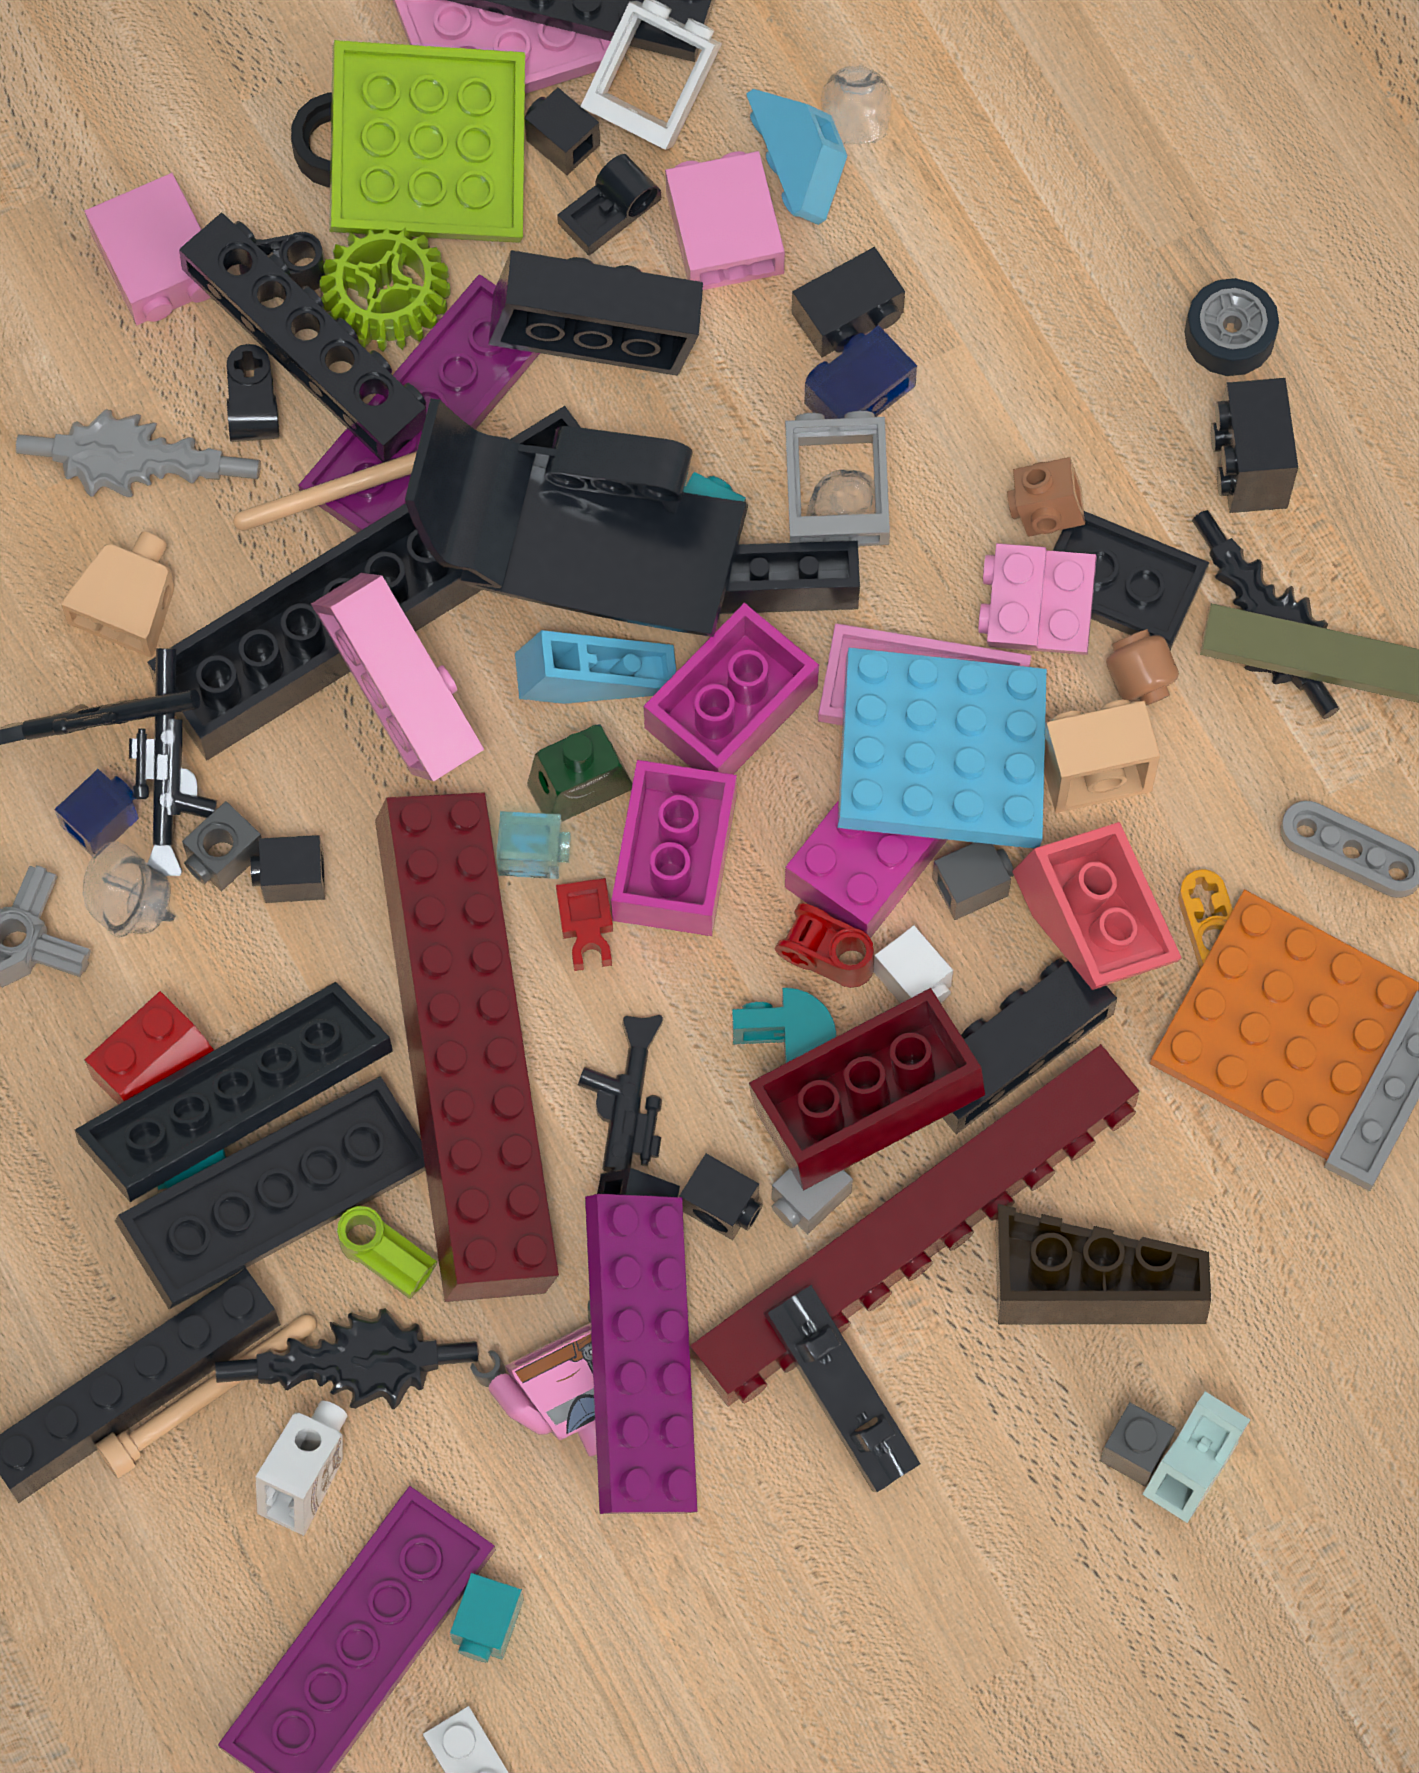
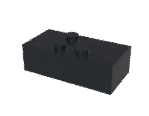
(595, 312)

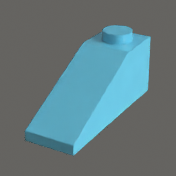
(590, 668)

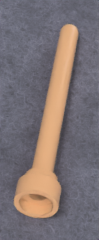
(324, 493)
(124, 1449)

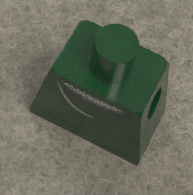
(579, 774)

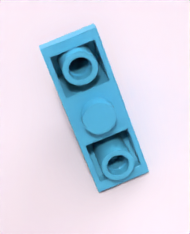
(801, 151)

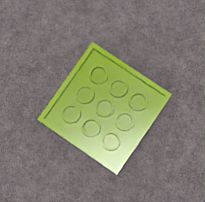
(427, 141)

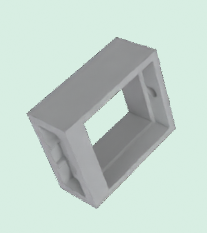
(853, 429)

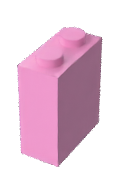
(725, 220)
(141, 245)

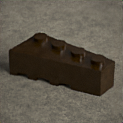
(1094, 1277)

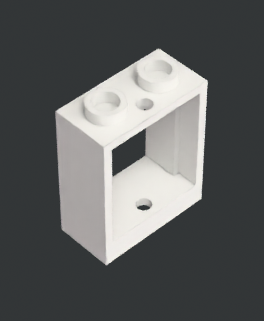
(628, 116)

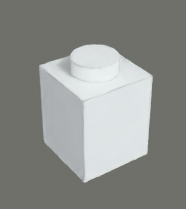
(913, 966)

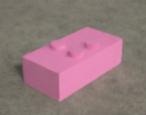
(398, 676)

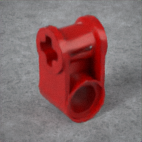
(818, 942)

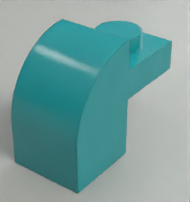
(799, 1023)

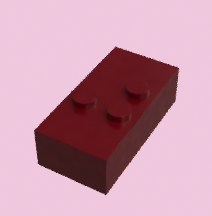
(867, 1088)

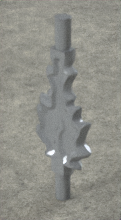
(120, 453)

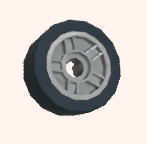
(1253, 318)

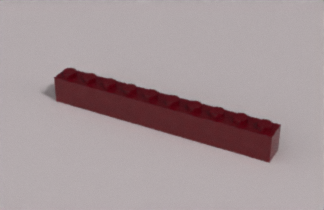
(925, 1218)

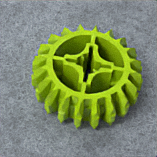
(374, 263)

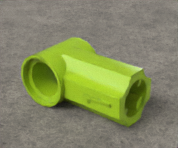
(388, 1253)

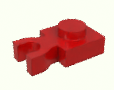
(586, 915)

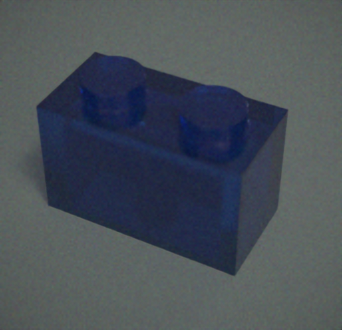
(865, 377)

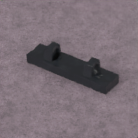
(841, 1388)

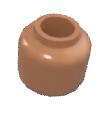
(1142, 667)

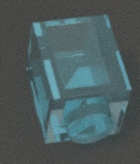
(531, 845)

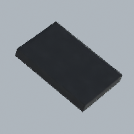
(1136, 578)

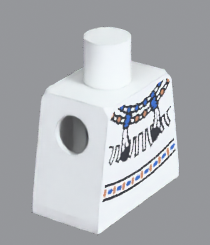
(301, 1467)

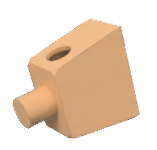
(123, 595)

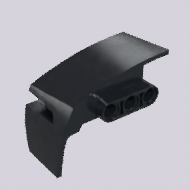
(576, 524)

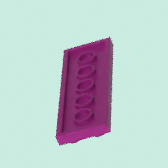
(446, 365)
(640, 1355)
(359, 1641)

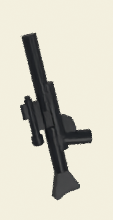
(83, 717)
(162, 760)
(620, 1100)

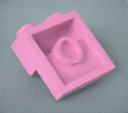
(1038, 599)

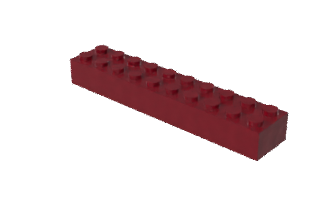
(465, 1047)

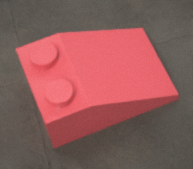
(1097, 906)

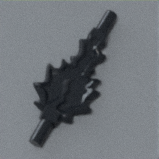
(1258, 597)
(367, 1358)

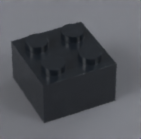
(1255, 445)

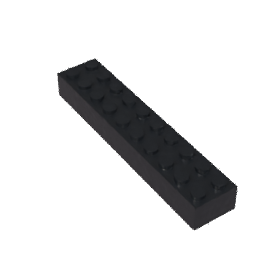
(275, 646)

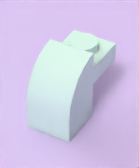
(1196, 1457)

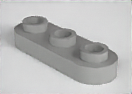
(1336, 832)

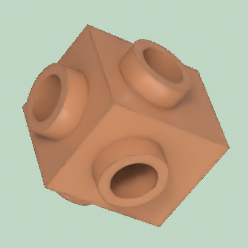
(1047, 497)

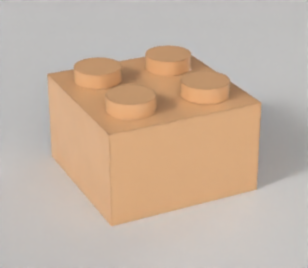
(1100, 755)

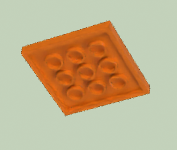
(1285, 1024)

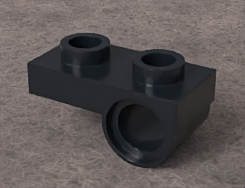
(616, 200)

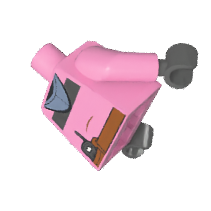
(549, 1387)

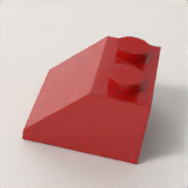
(146, 1050)

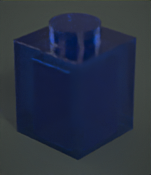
(97, 811)

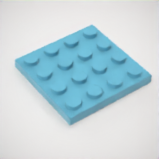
(943, 748)

